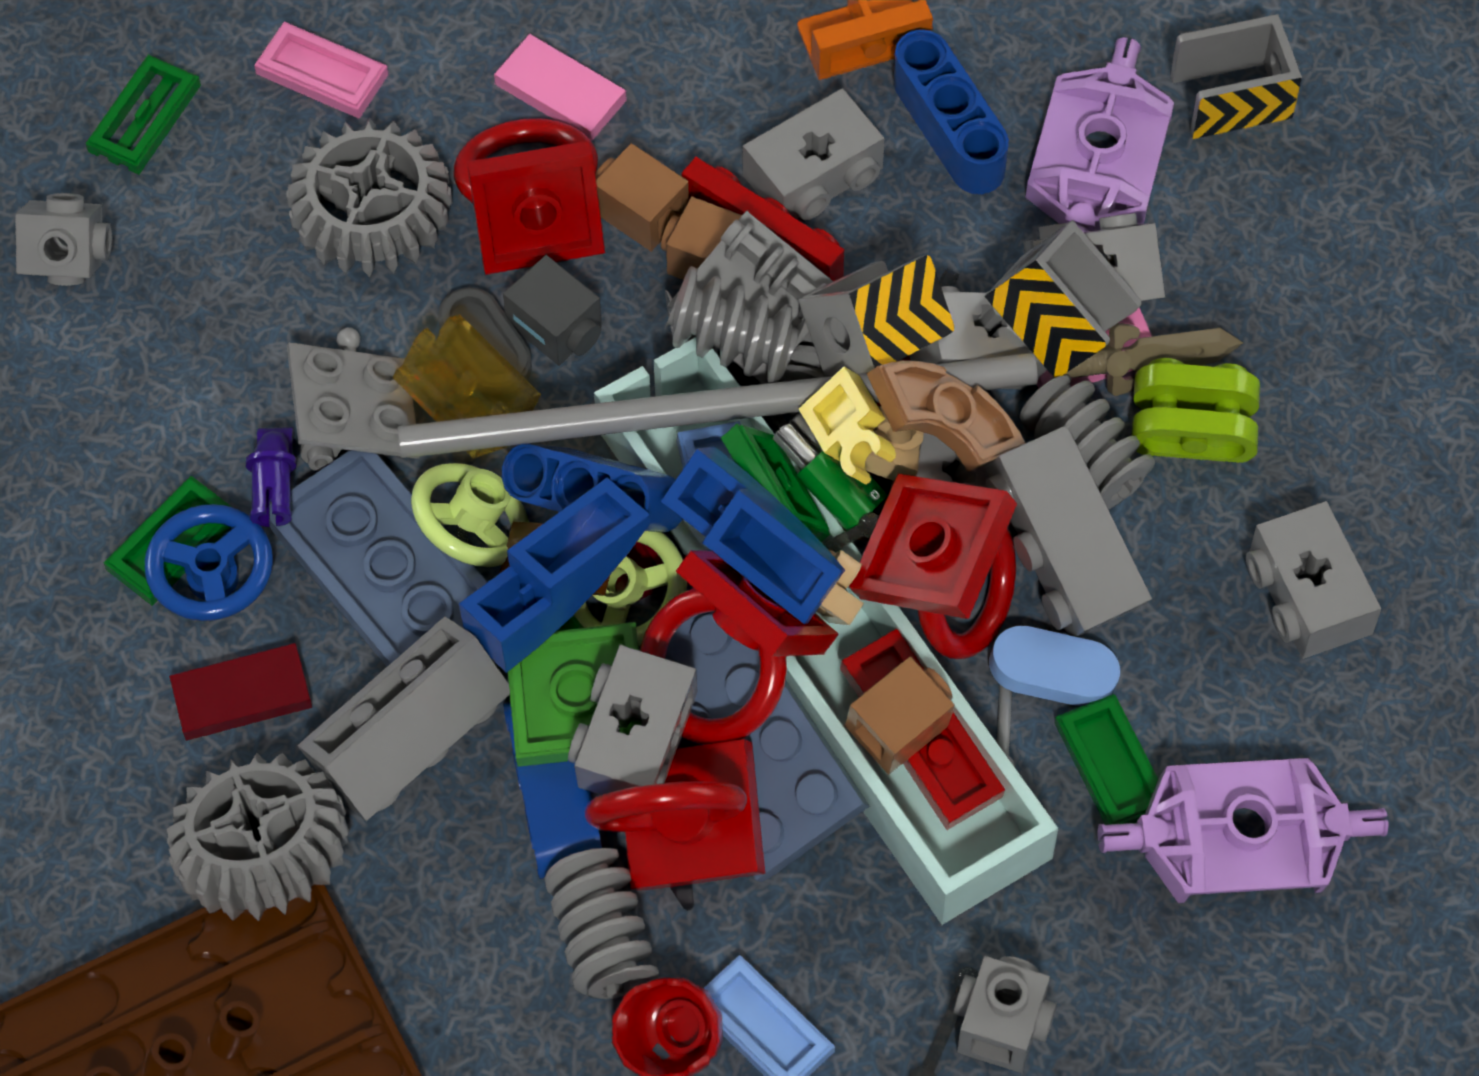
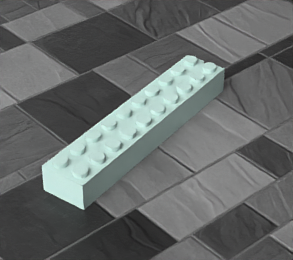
(946, 866)

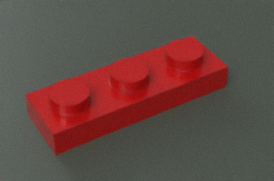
(724, 190)
(950, 765)

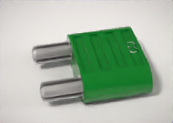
(824, 477)

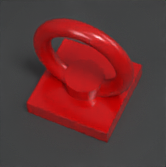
(534, 198)
(935, 556)
(751, 620)
(694, 824)

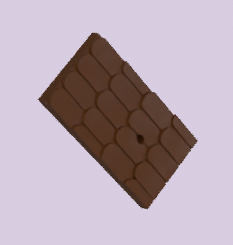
(213, 1004)

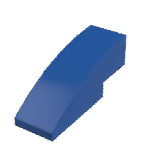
(754, 532)
(553, 573)

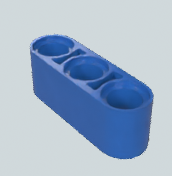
(950, 89)
(560, 475)
(553, 808)

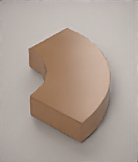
(935, 403)

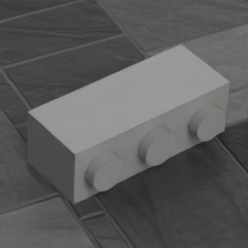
(1067, 534)
(406, 718)

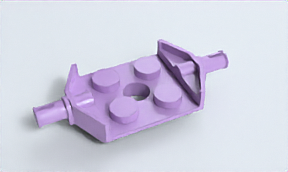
(1089, 182)
(1198, 849)

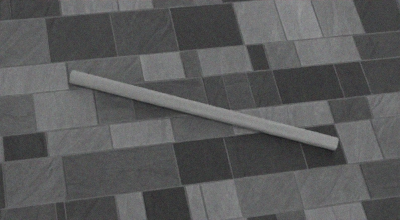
(670, 410)

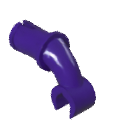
(271, 475)

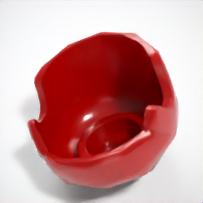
(665, 1010)

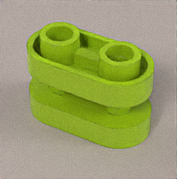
(1196, 411)

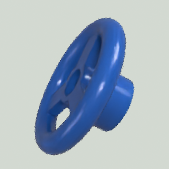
(212, 585)

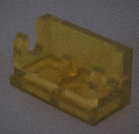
(463, 377)

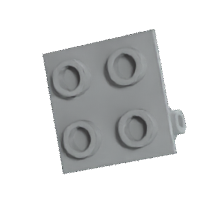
(765, 266)
(346, 403)

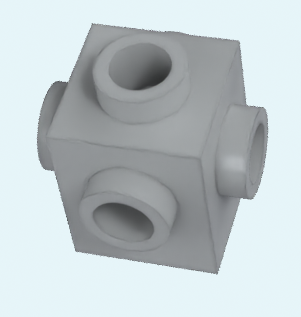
(61, 239)
(1003, 1012)

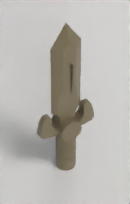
(1190, 348)

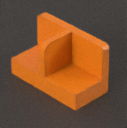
(860, 33)

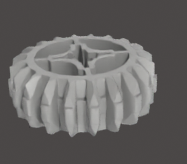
(389, 217)
(217, 845)

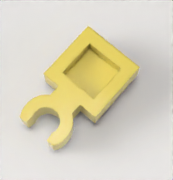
(843, 422)

